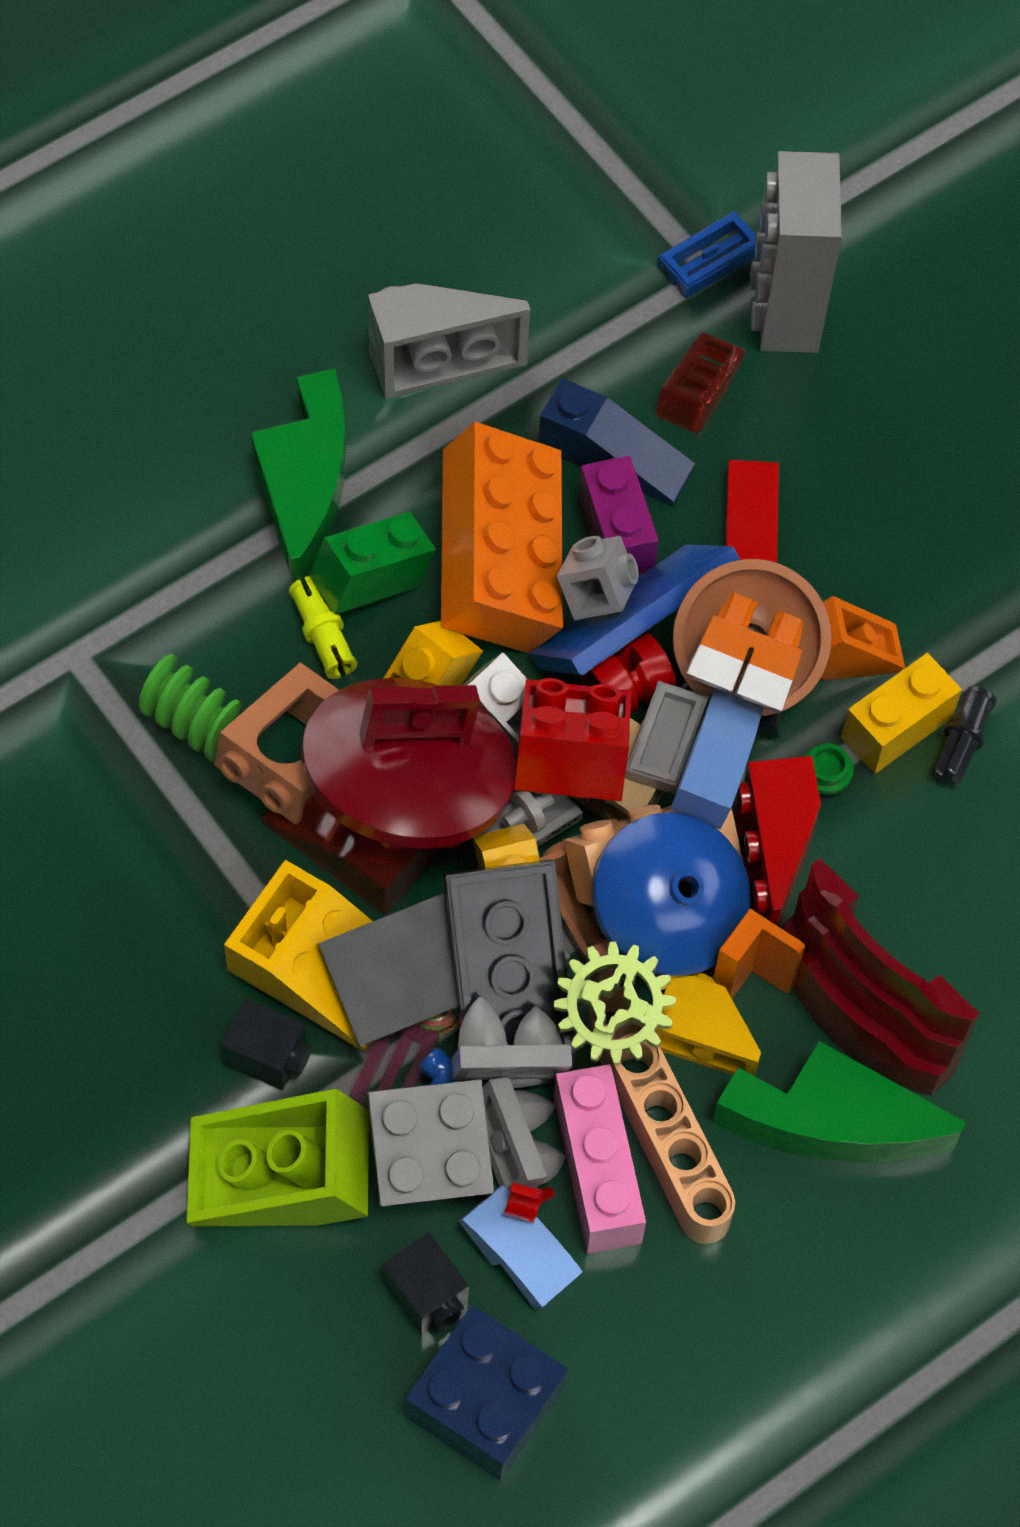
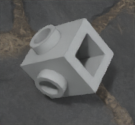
(597, 577)

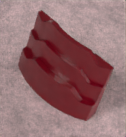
(870, 999)

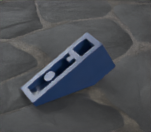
(596, 429)

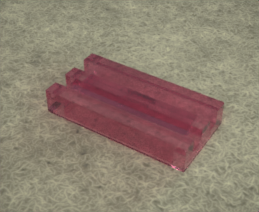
(408, 1035)

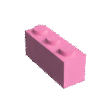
(599, 1159)

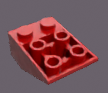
(777, 823)

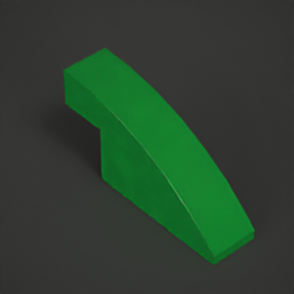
(304, 470)
(837, 1114)

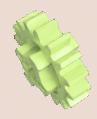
(590, 994)

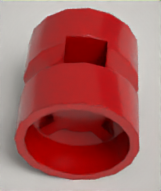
(634, 668)

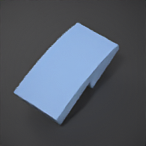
(522, 1248)

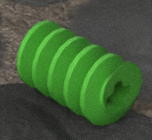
(186, 706)

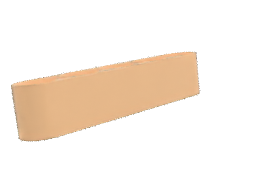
(670, 1137)

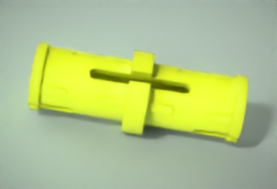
(323, 629)

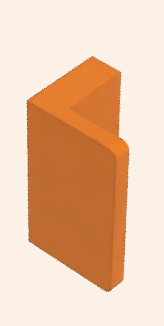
(758, 948)

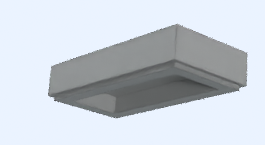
(666, 737)

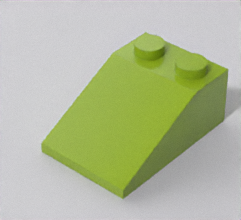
(280, 1163)

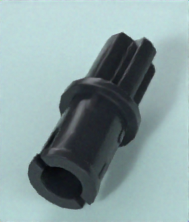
(964, 735)

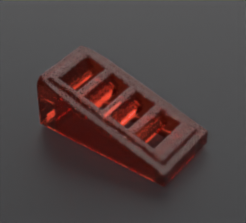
(689, 406)

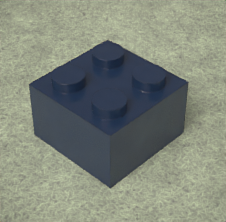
(486, 1392)

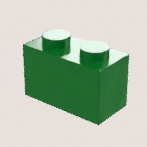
(372, 562)

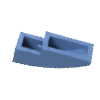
(717, 758)

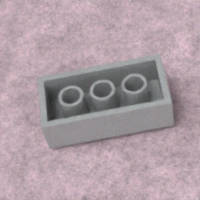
(796, 251)

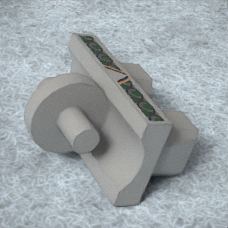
(541, 813)

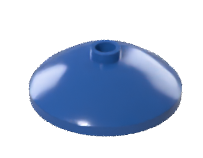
(640, 897)

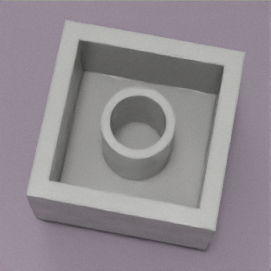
(430, 1142)

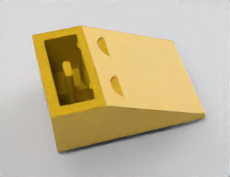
(280, 951)

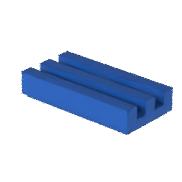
(715, 261)

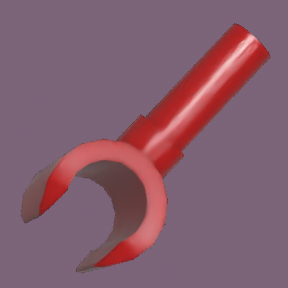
(525, 1201)

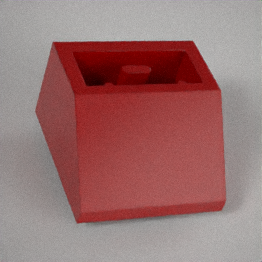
(573, 739)

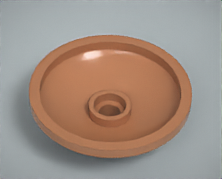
(775, 590)

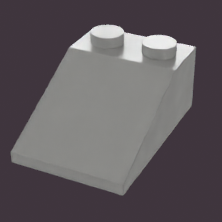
(443, 336)

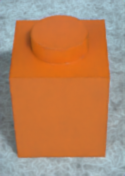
(860, 643)

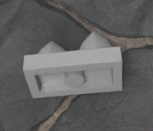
(487, 1056)
(509, 1121)

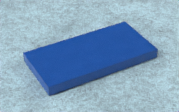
(653, 598)

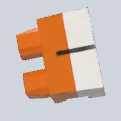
(771, 658)

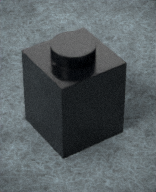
(266, 1045)
(426, 1285)

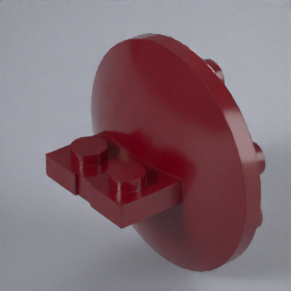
(408, 762)

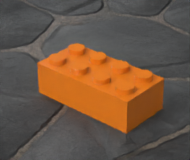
(501, 538)

